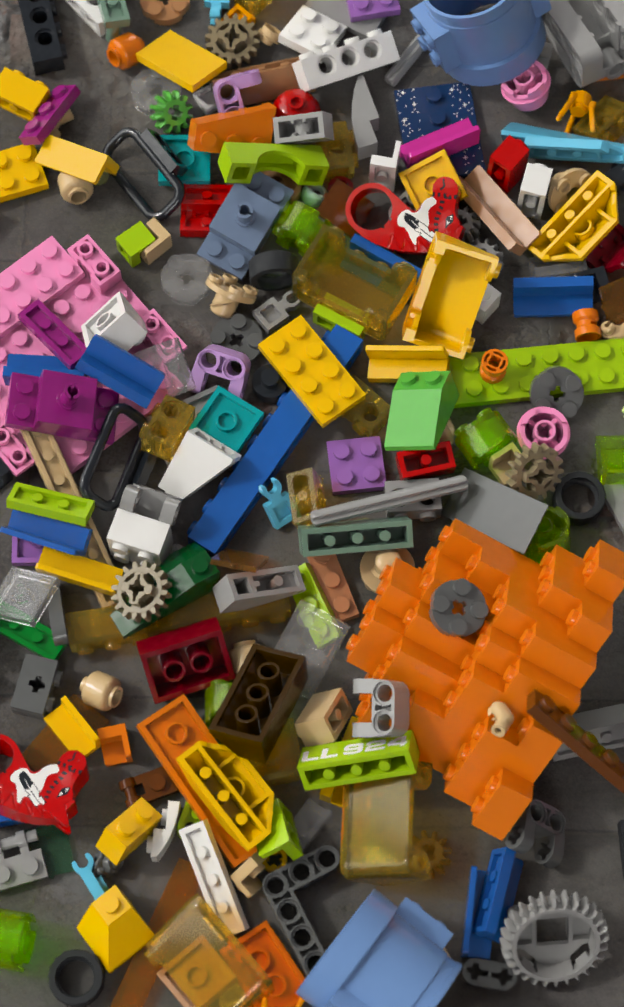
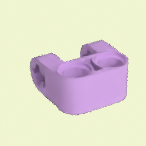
(237, 82)
(222, 369)

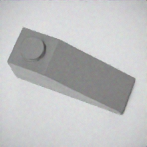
(252, 589)

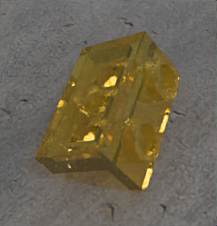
(608, 120)

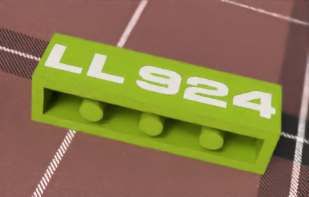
(358, 761)

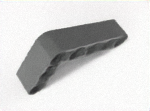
(288, 898)

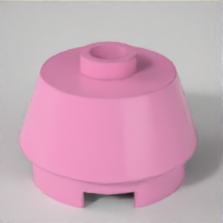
(528, 89)
(544, 426)

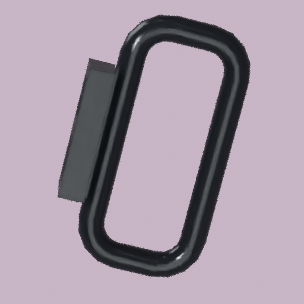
(162, 157)
(136, 469)

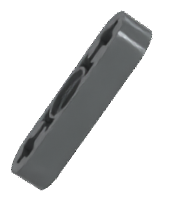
(58, 619)

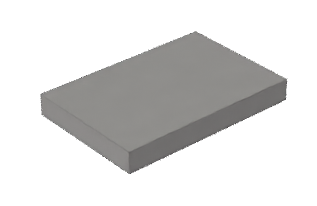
(339, 12)

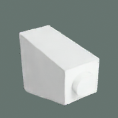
(196, 463)

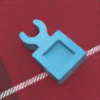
(278, 506)

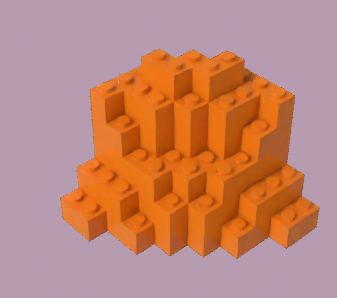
(537, 635)

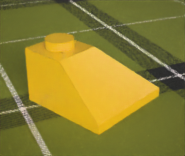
(114, 929)

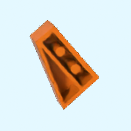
(241, 125)

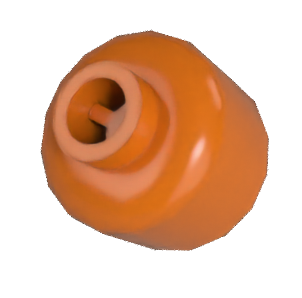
(123, 50)

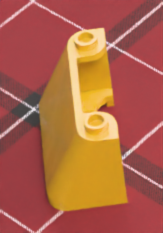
(449, 295)

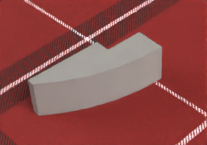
(364, 120)

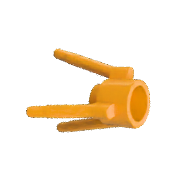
(579, 104)

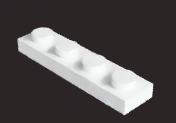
(213, 875)

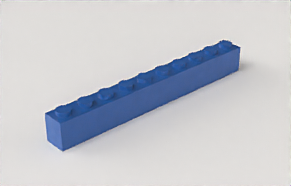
(264, 458)

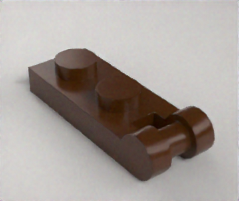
(156, 785)

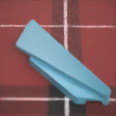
(564, 146)

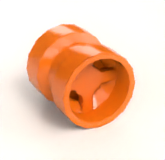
(586, 325)
(490, 371)

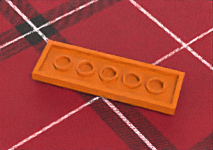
(169, 735)

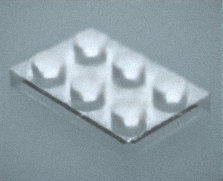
(317, 637)

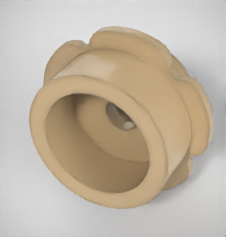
(269, 34)

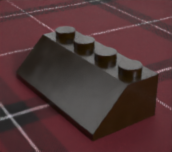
(260, 702)

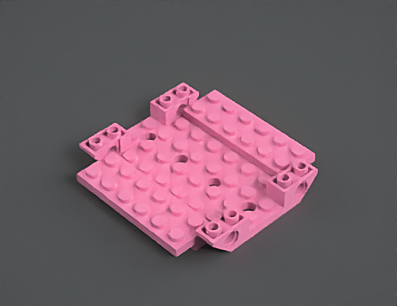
(73, 290)

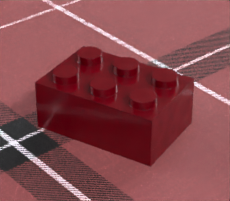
(185, 659)

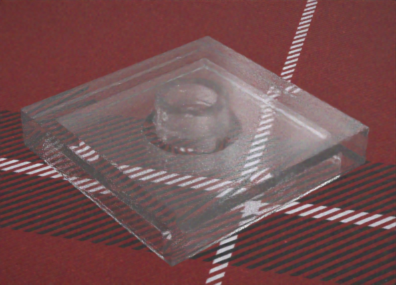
(26, 595)

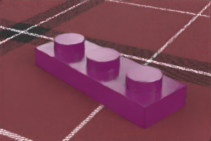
(49, 114)
(53, 333)

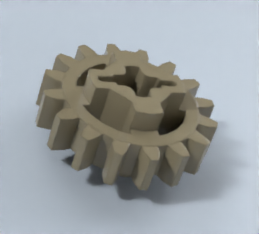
(243, 45)
(534, 470)
(143, 595)

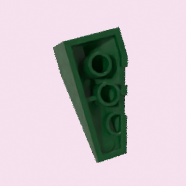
(190, 578)

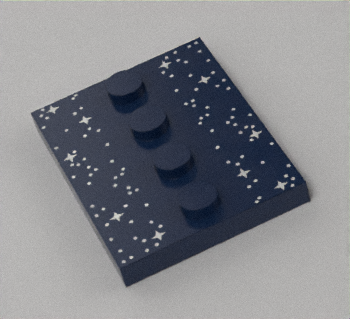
(436, 107)

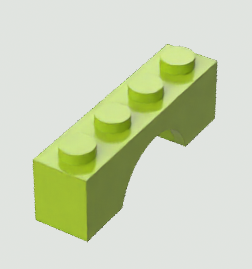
(300, 162)

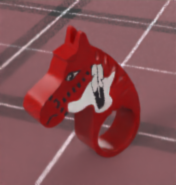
(412, 230)
(42, 795)

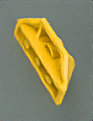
(579, 222)
(230, 791)

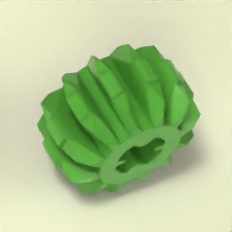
(175, 102)

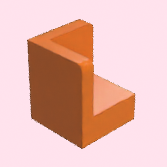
(115, 745)

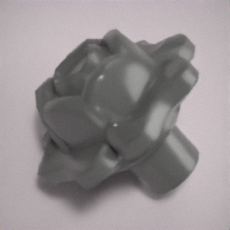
(106, 866)

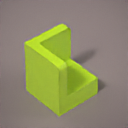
(133, 242)

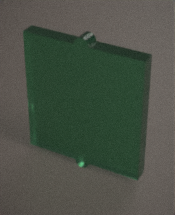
(55, 848)

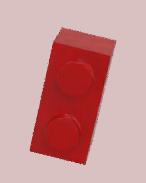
(508, 163)
(426, 463)

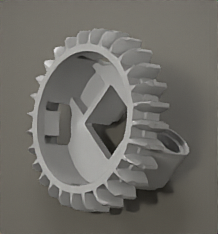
(553, 958)

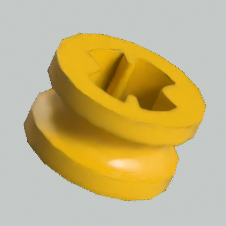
(273, 867)

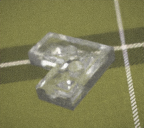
(170, 360)

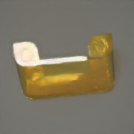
(380, 830)
(207, 959)

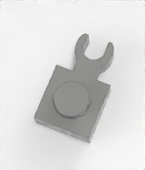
(273, 313)

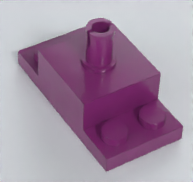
(59, 405)

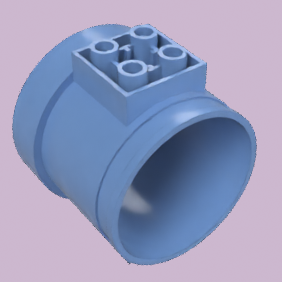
(484, 45)
(384, 959)

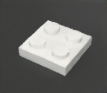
(311, 31)

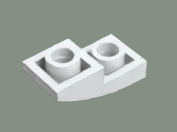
(162, 838)

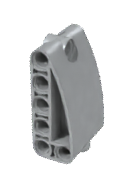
(588, 37)

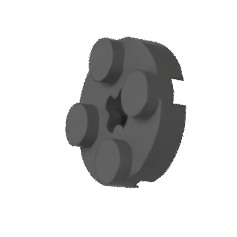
(237, 327)
(569, 384)
(441, 608)

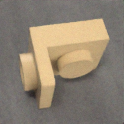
(246, 875)

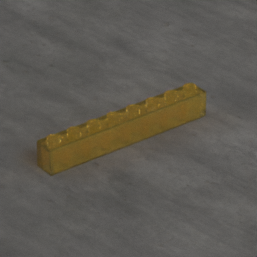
(96, 630)

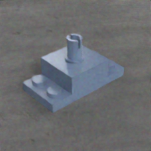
(244, 224)

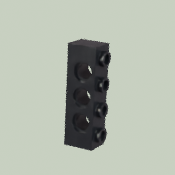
(44, 57)

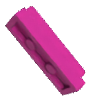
(451, 138)

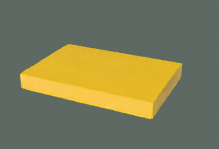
(181, 61)

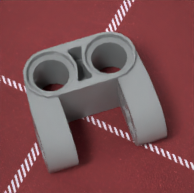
(151, 503)
(383, 708)

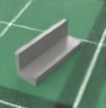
(604, 723)

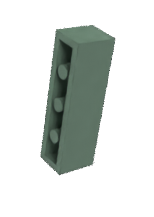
(355, 536)

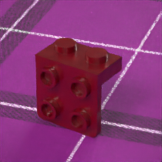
(609, 251)

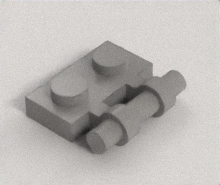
(22, 868)

